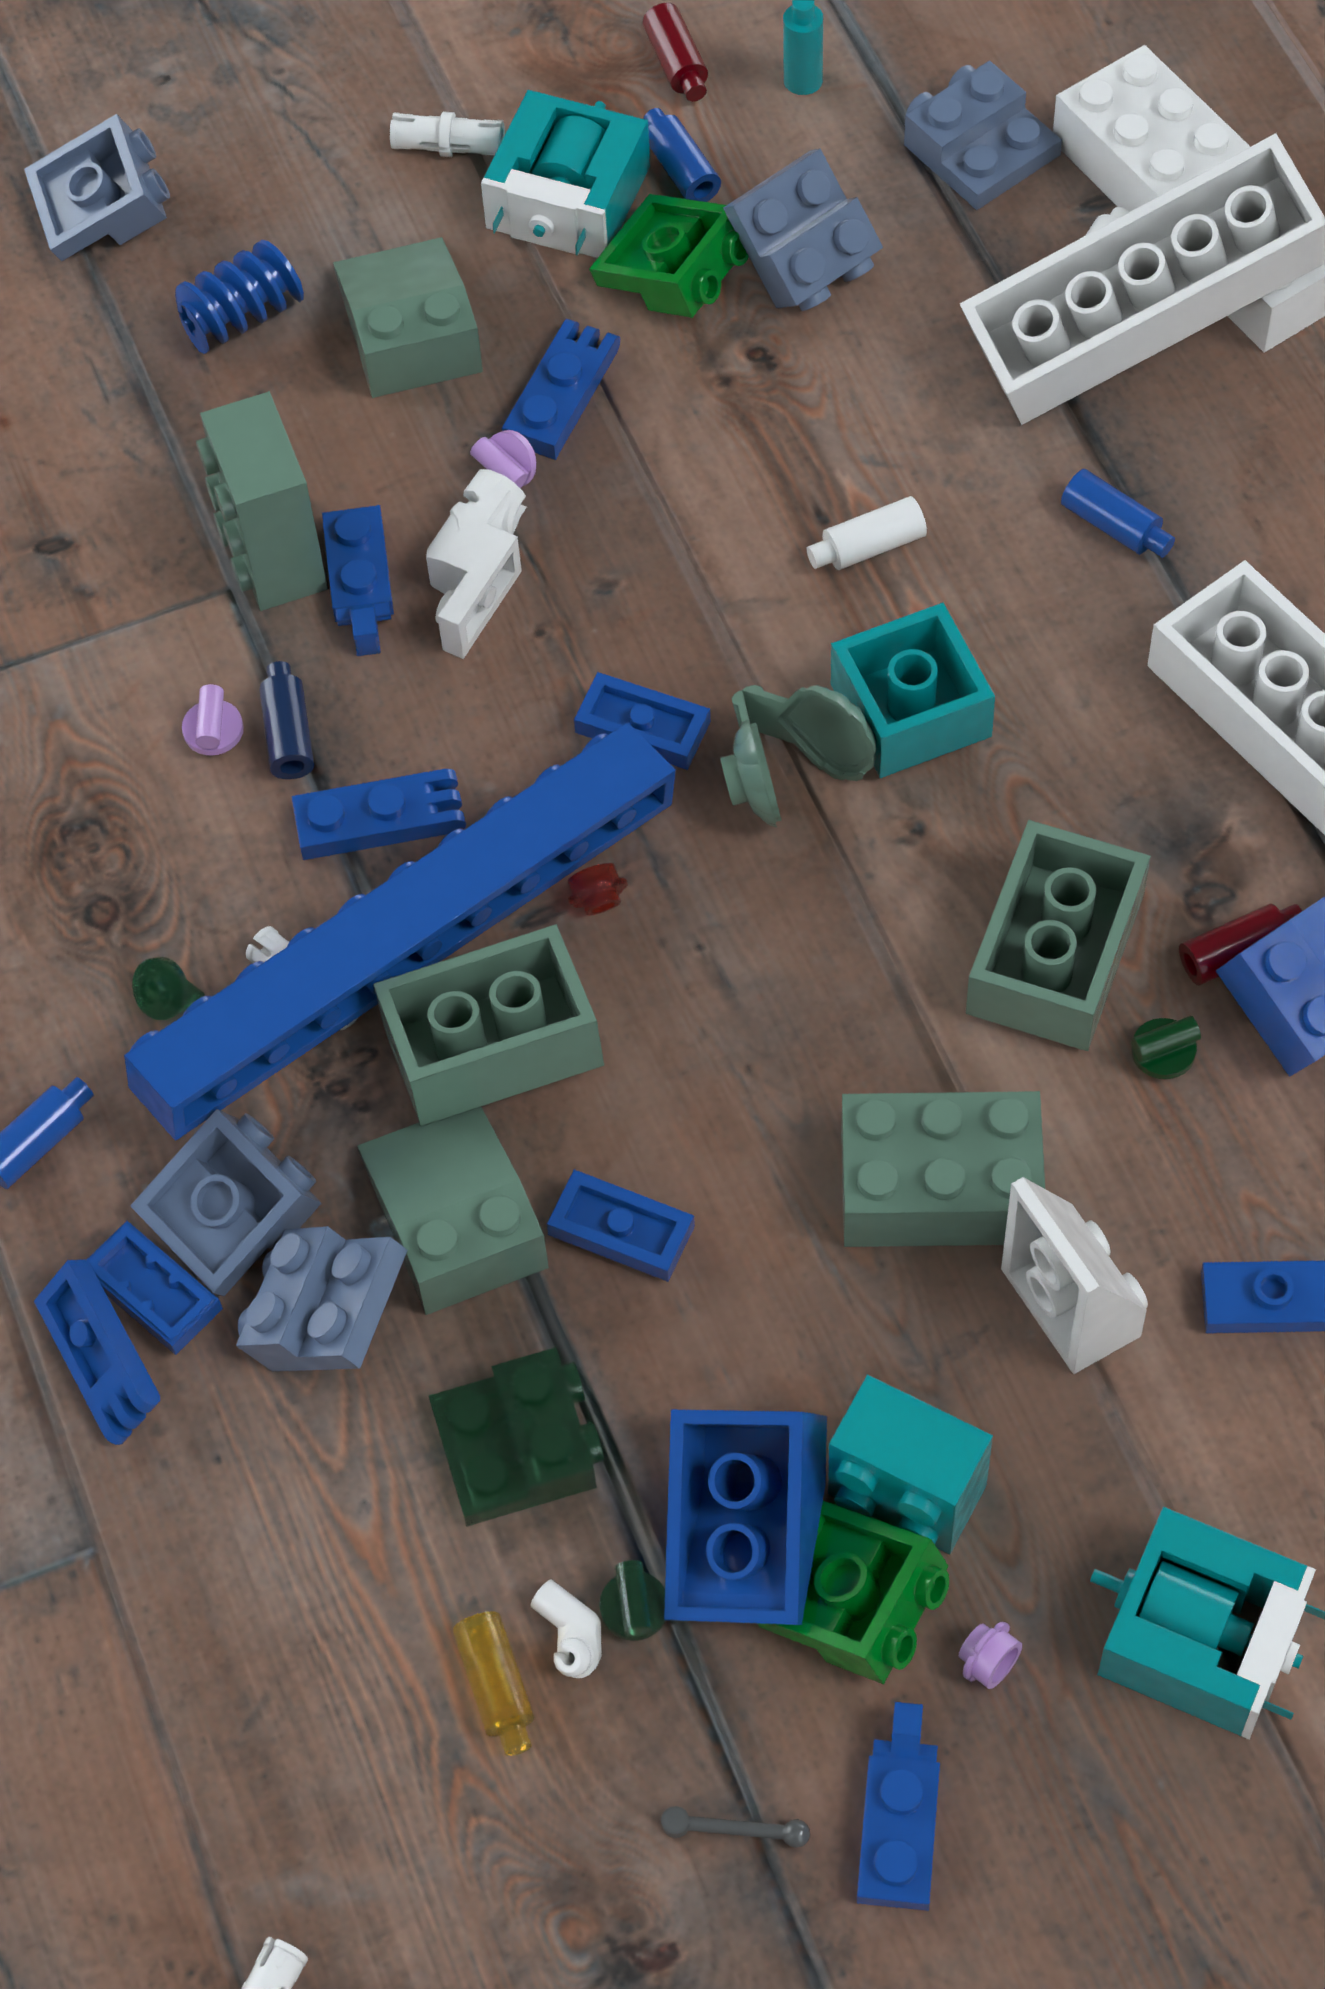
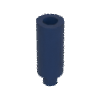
(286, 723)

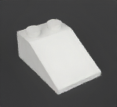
(1068, 1277)

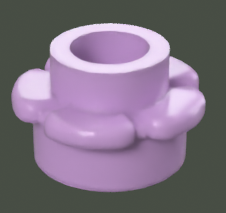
(989, 1654)

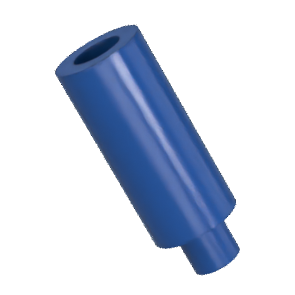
(681, 157)
(1116, 514)
(40, 1129)

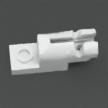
(475, 558)

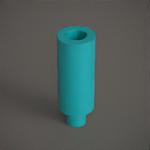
(803, 47)

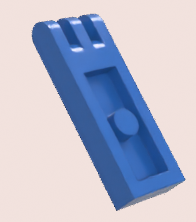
(562, 387)
(378, 813)
(97, 1350)

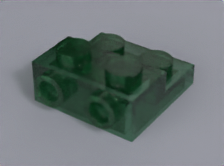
(517, 1437)

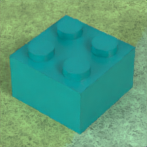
(914, 688)
(908, 1463)

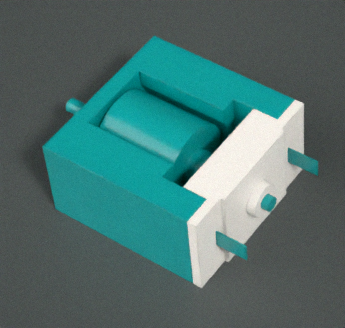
(566, 174)
(1185, 1604)

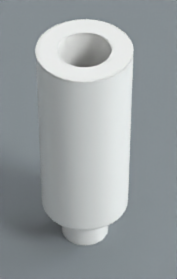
(869, 535)

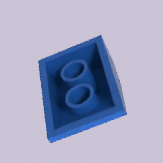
(1283, 988)
(743, 1514)

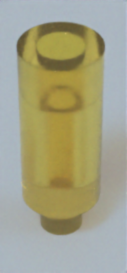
(495, 1680)

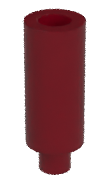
(676, 50)
(1216, 947)

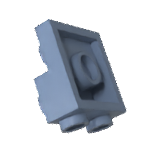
(979, 134)
(98, 188)
(803, 232)
(226, 1199)
(319, 1300)

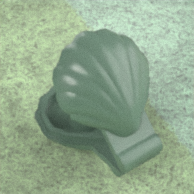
(814, 719)

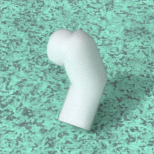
(577, 1626)

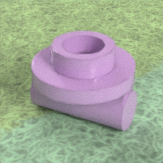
(508, 455)
(212, 724)

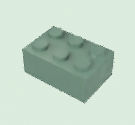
(261, 501)
(1057, 935)
(489, 1024)
(936, 1165)

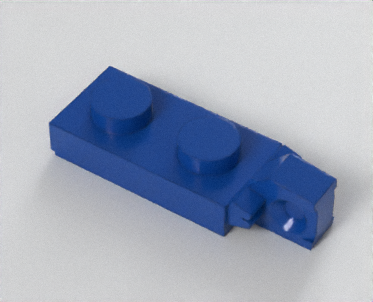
(358, 573)
(899, 1816)

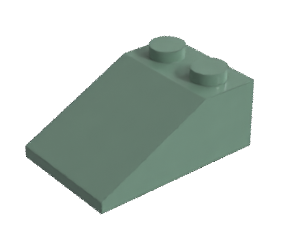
(409, 317)
(455, 1208)

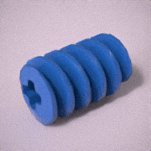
(235, 291)

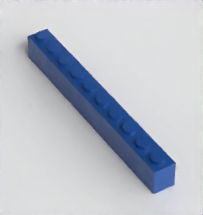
(407, 923)

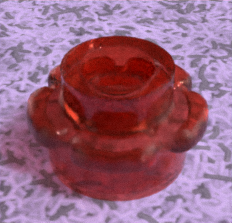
(596, 888)

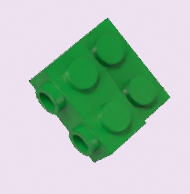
(671, 254)
(867, 1593)

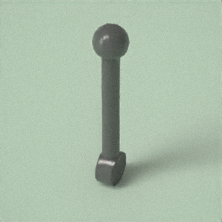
(677, 1823)

